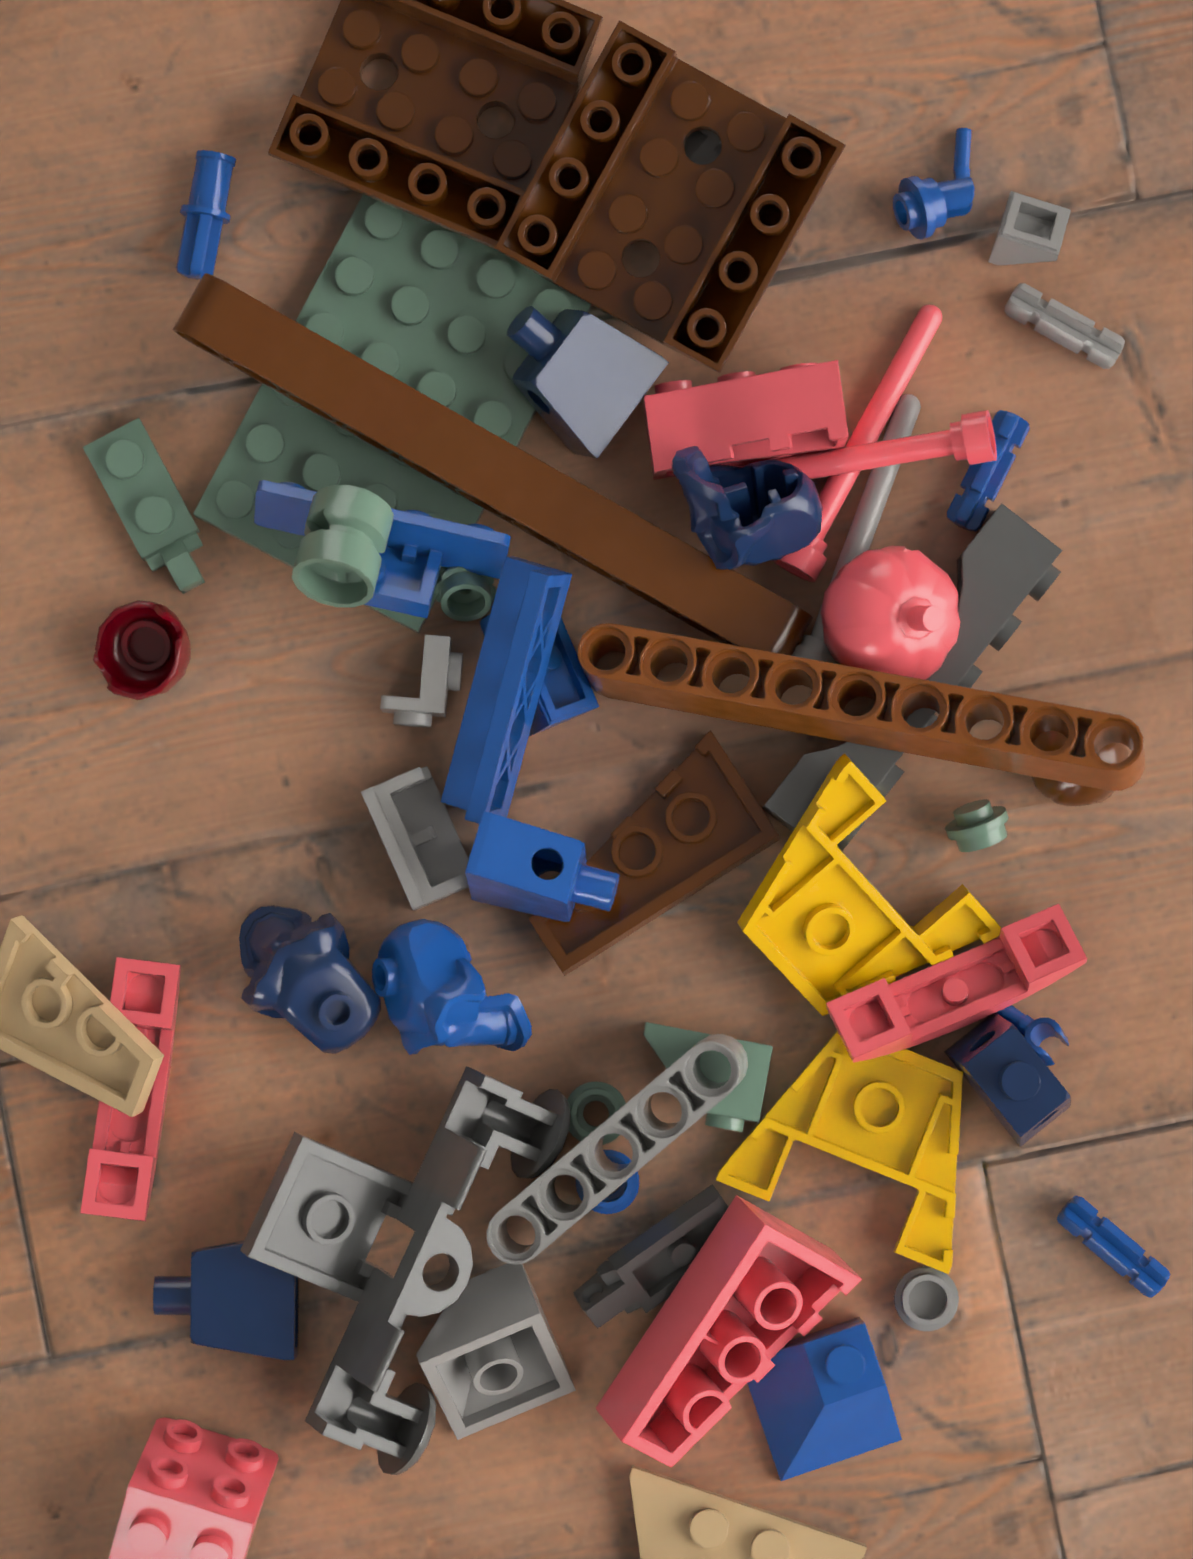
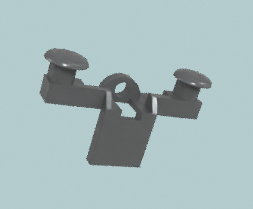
(325, 1219)

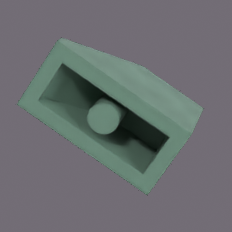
(745, 1100)

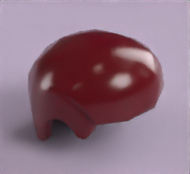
(142, 650)

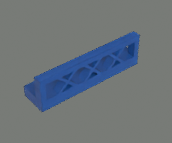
(506, 688)

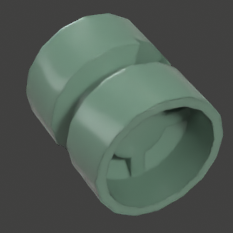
(342, 546)

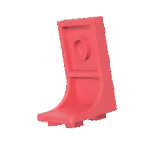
(193, 1495)

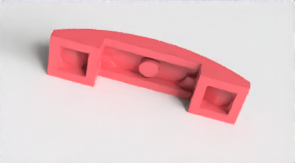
(958, 990)
(127, 1147)

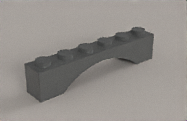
(993, 579)

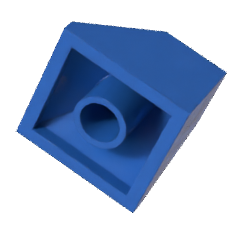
(824, 1400)

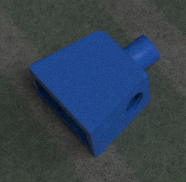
(513, 856)

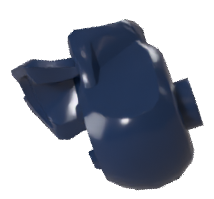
(748, 510)
(306, 976)

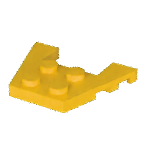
(829, 921)
(880, 1113)

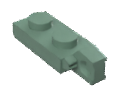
(148, 501)

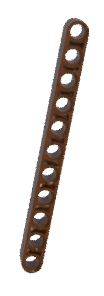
(487, 470)

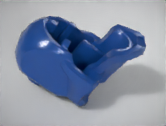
(439, 995)

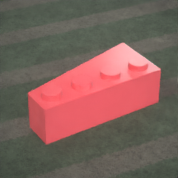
(720, 1329)

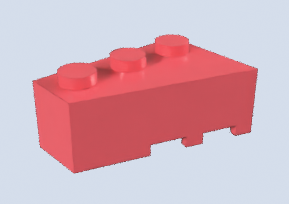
(747, 416)

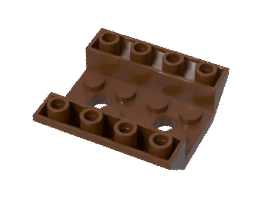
(421, 135)
(625, 179)

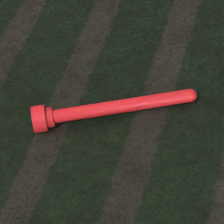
(967, 439)
(810, 560)

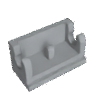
(418, 836)

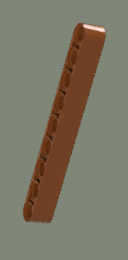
(882, 726)

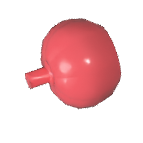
(891, 613)

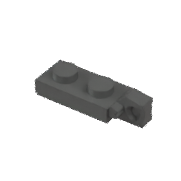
(652, 1263)

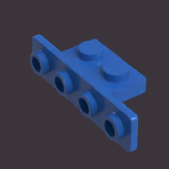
(413, 550)

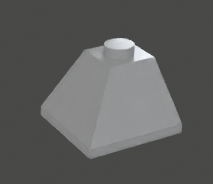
(493, 1353)

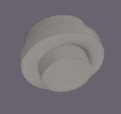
(926, 1299)

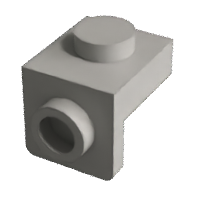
(439, 674)

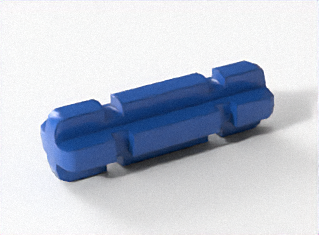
(985, 479)
(1113, 1246)

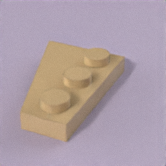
(68, 1026)

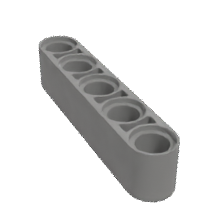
(598, 1173)

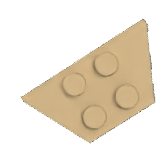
(695, 1523)

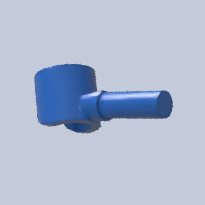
(960, 191)
(1035, 1030)

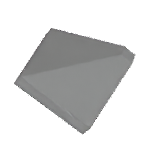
(1029, 231)

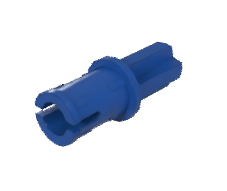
(205, 214)

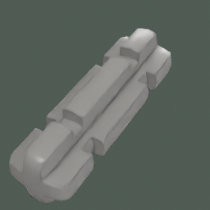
(1064, 326)

